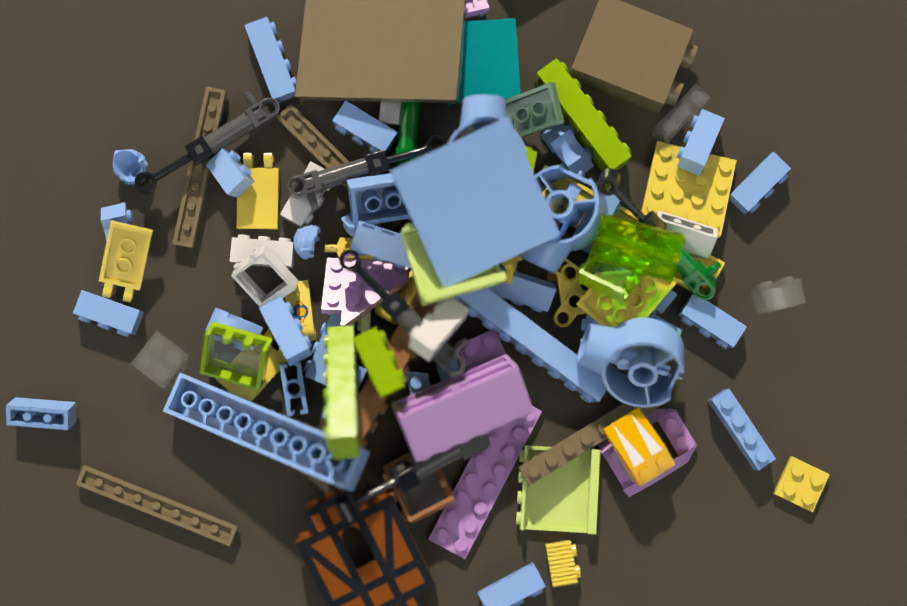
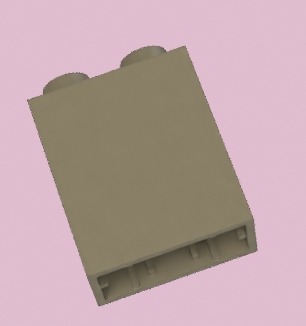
(633, 55)

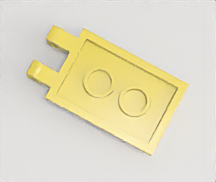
(260, 202)
(125, 258)
(273, 369)

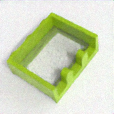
(609, 279)
(235, 355)

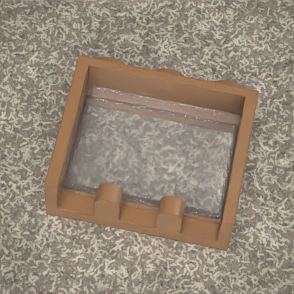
(425, 499)

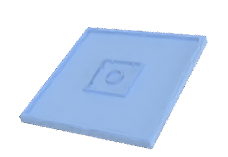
(475, 202)

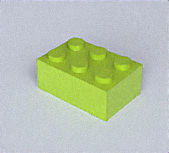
(380, 362)

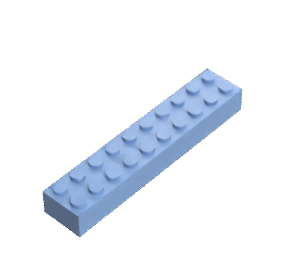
(262, 431)

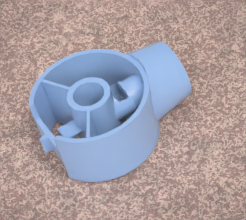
(480, 112)
(553, 253)
(642, 349)

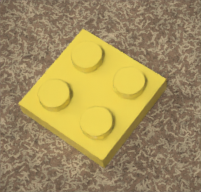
(801, 484)

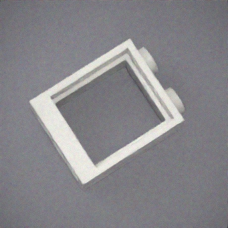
(252, 289)

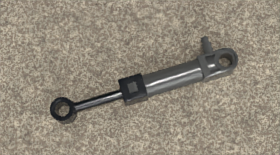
(204, 147)
(372, 164)
(404, 315)
(407, 476)

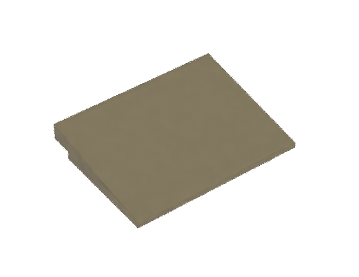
(382, 50)

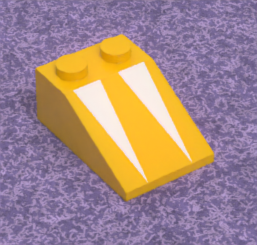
(638, 447)

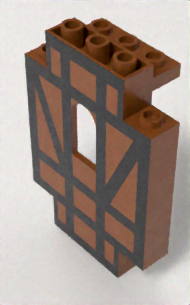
(389, 580)

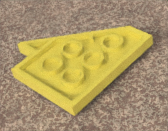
(639, 305)

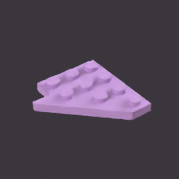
(350, 295)

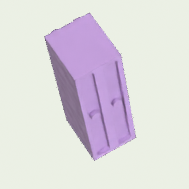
(462, 407)

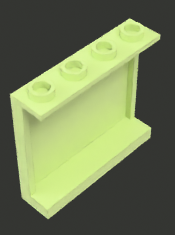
(426, 279)
(564, 498)

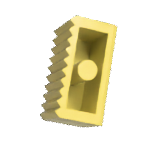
(561, 563)

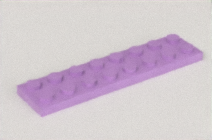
(481, 485)

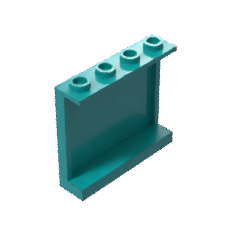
(490, 59)

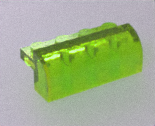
(638, 247)

